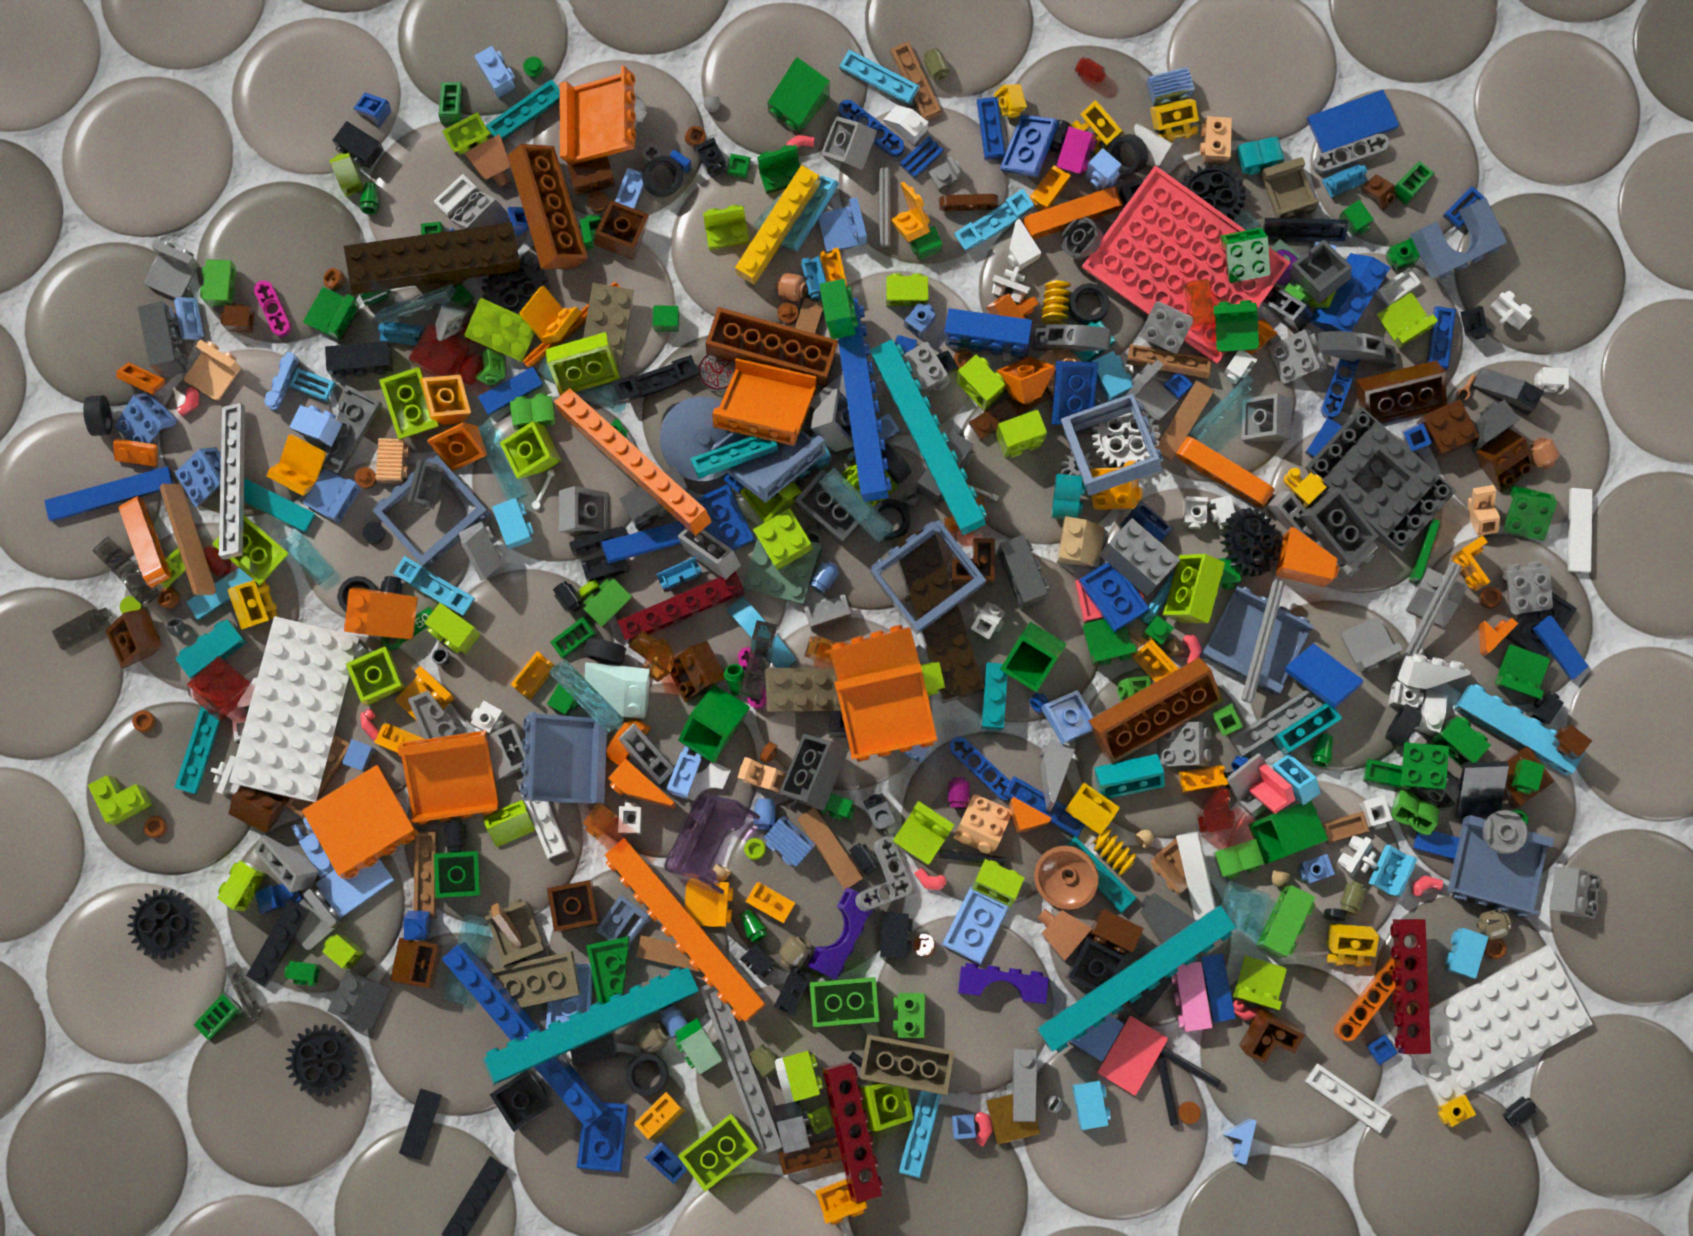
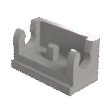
(827, 612)

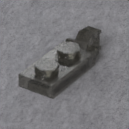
(81, 627)
(243, 991)

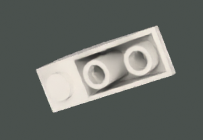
(1426, 673)

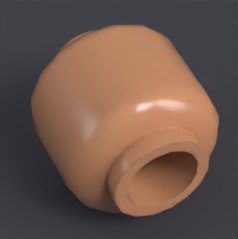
(792, 287)
(1543, 453)

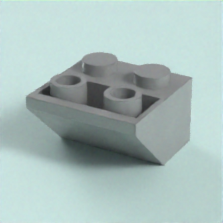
(479, 212)
(506, 751)
(1575, 892)

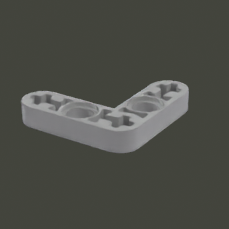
(893, 879)

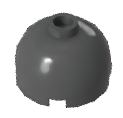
(1081, 238)
(1445, 798)

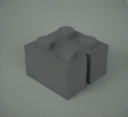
(1324, 274)

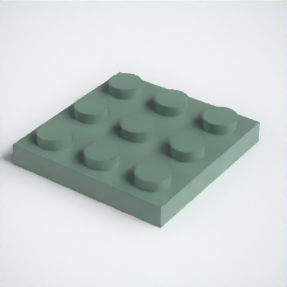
(787, 583)

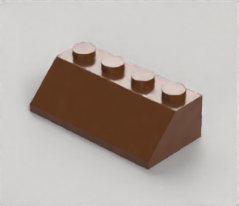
(1403, 392)

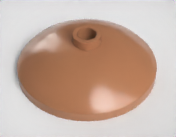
(1059, 887)

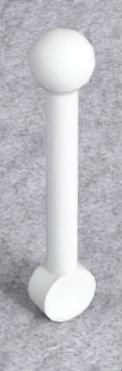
(992, 496)
(536, 504)

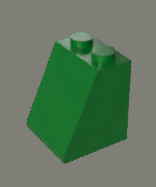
(799, 95)
(1033, 656)
(713, 723)
(1288, 832)

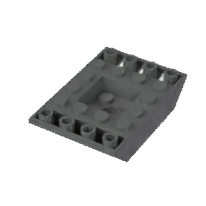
(1409, 488)

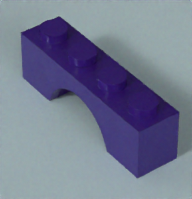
(831, 958)
(1031, 987)

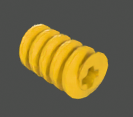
(1054, 302)
(1114, 851)

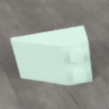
(621, 687)

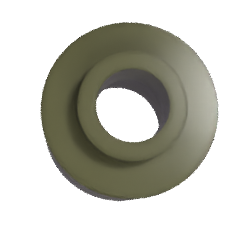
(936, 64)
(1353, 898)
(764, 1061)

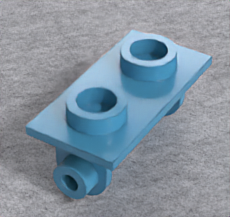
(1345, 180)
(815, 273)
(400, 333)
(679, 573)

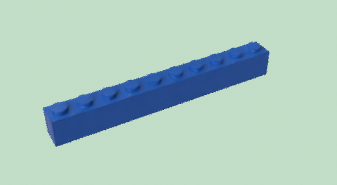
(862, 412)
(518, 1024)

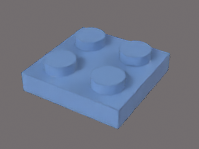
(1068, 716)

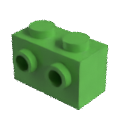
(218, 282)
(606, 601)
(910, 1015)

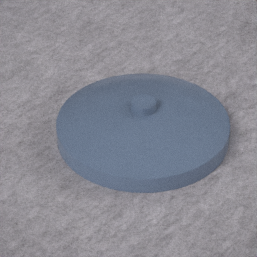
(689, 433)

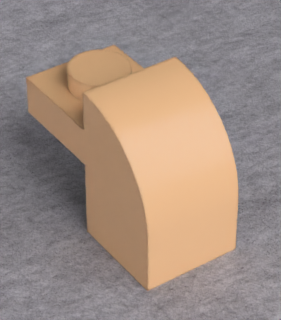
(1482, 510)
(761, 775)

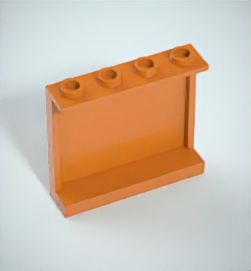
(597, 118)
(766, 402)
(874, 653)
(886, 711)
(449, 777)
(360, 823)

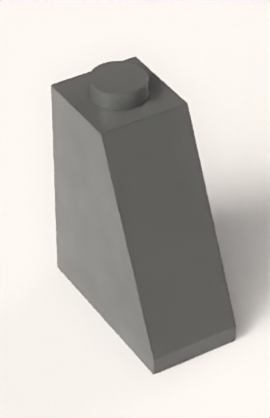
(1163, 917)

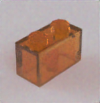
(1199, 302)
(600, 821)

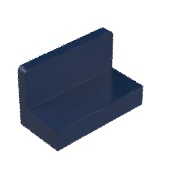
(1149, 521)

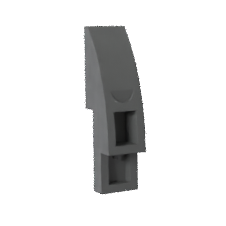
(1072, 337)
(1356, 346)

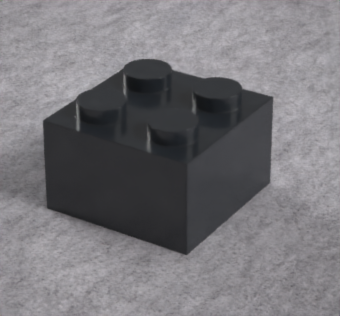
(1094, 965)
(521, 1100)

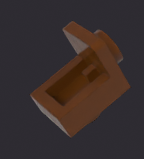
(1380, 190)

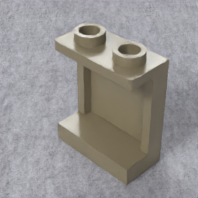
(1289, 189)
(524, 921)

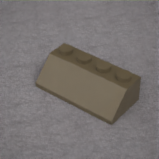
(907, 1065)

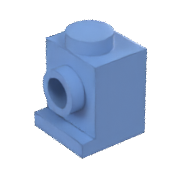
(917, 325)
(1306, 869)

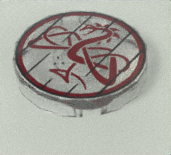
(715, 373)

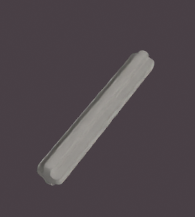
(885, 207)

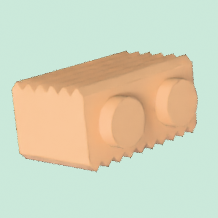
(392, 461)

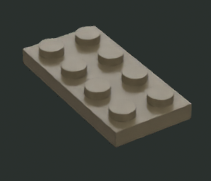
(610, 313)
(801, 690)
(540, 979)

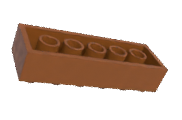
(547, 206)
(771, 344)
(1155, 710)

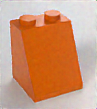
(1305, 560)

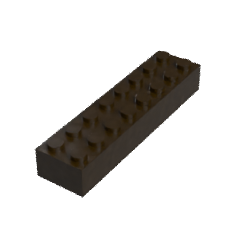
(431, 258)
(947, 637)

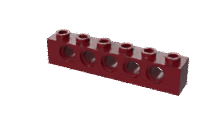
(681, 607)
(1419, 996)
(873, 1184)

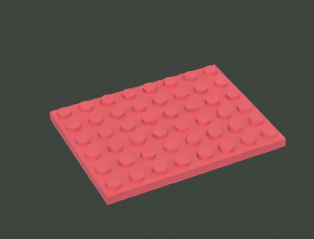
(1169, 240)

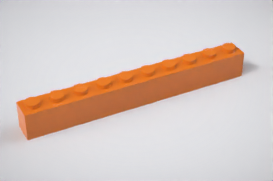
(633, 462)
(685, 930)

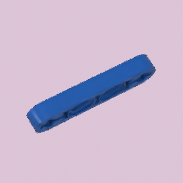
(874, 124)
(1344, 382)
(979, 771)

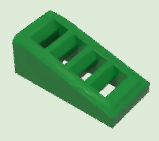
(450, 116)
(1404, 191)
(578, 642)
(229, 1003)

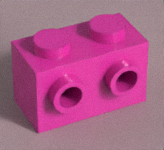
(1076, 150)

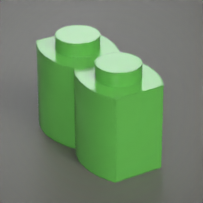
(535, 409)
(1415, 812)
(1239, 858)

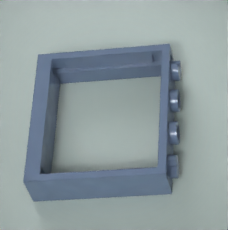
(1101, 414)
(448, 539)
(912, 543)

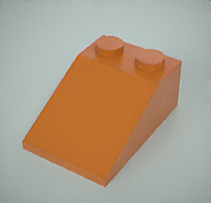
(380, 613)
(634, 784)

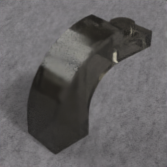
(126, 570)
(760, 658)

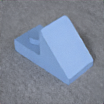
(1243, 1132)

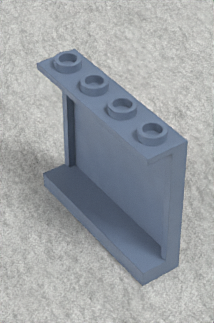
(774, 471)
(1236, 636)
(563, 759)
(1497, 878)

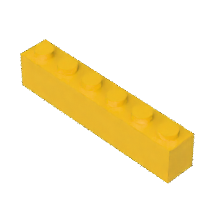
(777, 225)

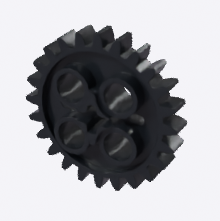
(1213, 193)
(530, 271)
(1250, 542)
(151, 910)
(318, 1040)

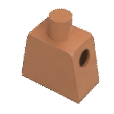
(490, 160)
(1062, 932)

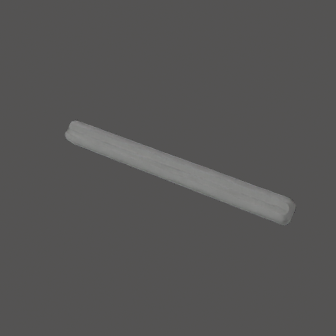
(1431, 612)
(1262, 641)

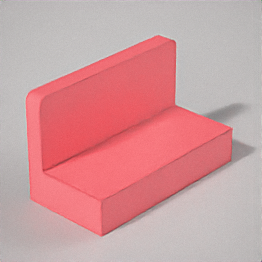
(1272, 789)

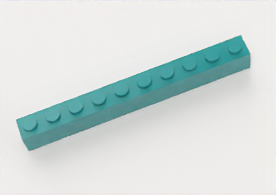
(928, 438)
(1135, 978)
(589, 1026)

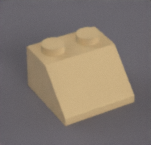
(1080, 543)

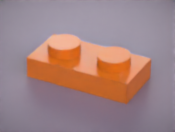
(140, 378)
(135, 452)

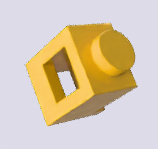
(1011, 100)
(1446, 1111)

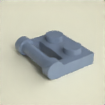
(619, 917)

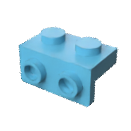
(1392, 871)

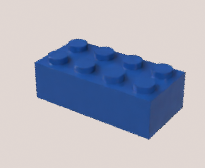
(988, 333)

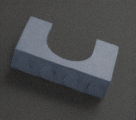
(1484, 238)

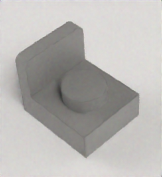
(945, 174)

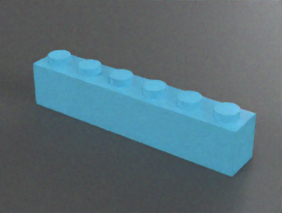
(1513, 727)

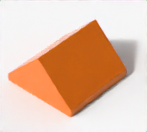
(459, 445)
(1026, 817)

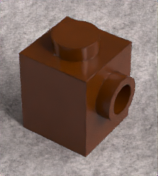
(237, 318)
(1570, 742)

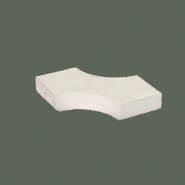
(712, 777)

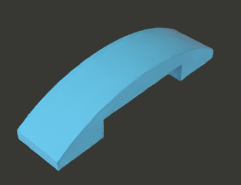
(995, 221)
(433, 586)
(746, 617)

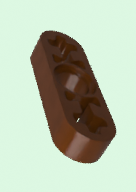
(968, 202)

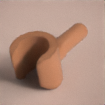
(1466, 388)

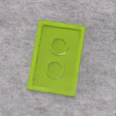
(499, 330)

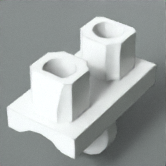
(1019, 290)
(1511, 311)
(223, 776)
(1362, 848)

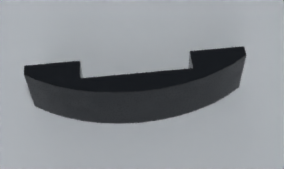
(656, 380)

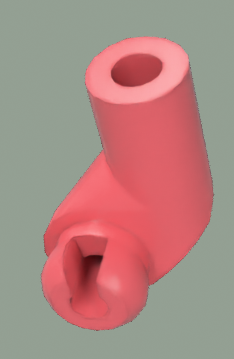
(800, 140)
(191, 401)
(1194, 647)
(367, 725)
(930, 882)
(1424, 883)
(1244, 1011)
(985, 1128)

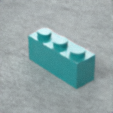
(220, 642)
(994, 697)
(1306, 728)
(1130, 776)

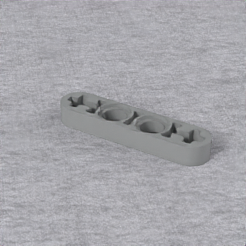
(1351, 156)

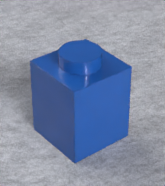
(1416, 437)
(416, 925)

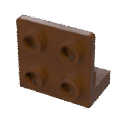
(591, 176)

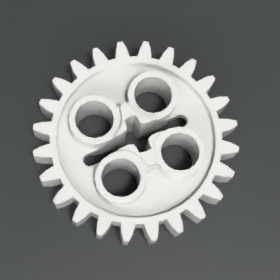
(1126, 452)

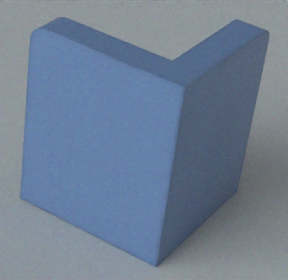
(359, 755)
(963, 1126)

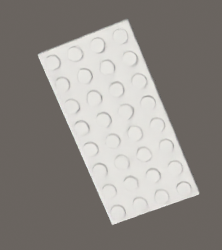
(294, 710)
(1499, 1024)

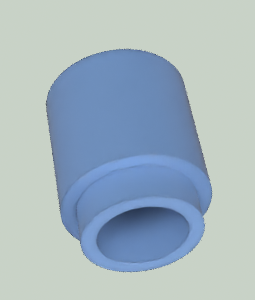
(824, 577)
(767, 811)
(673, 1020)

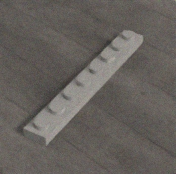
(232, 481)
(742, 1071)

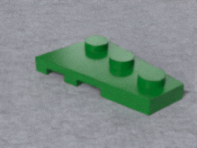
(609, 966)

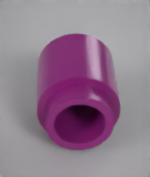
(958, 793)

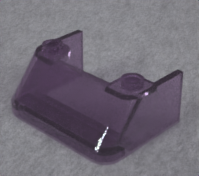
(702, 838)

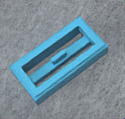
(328, 391)

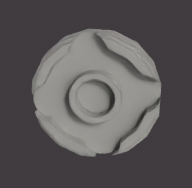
(1505, 832)

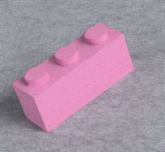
(1191, 998)

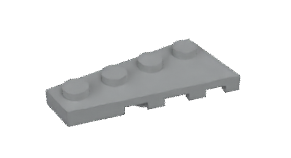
(431, 716)

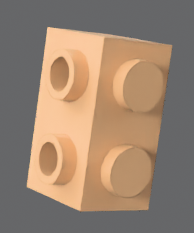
(1217, 140)

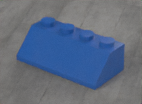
(1353, 296)

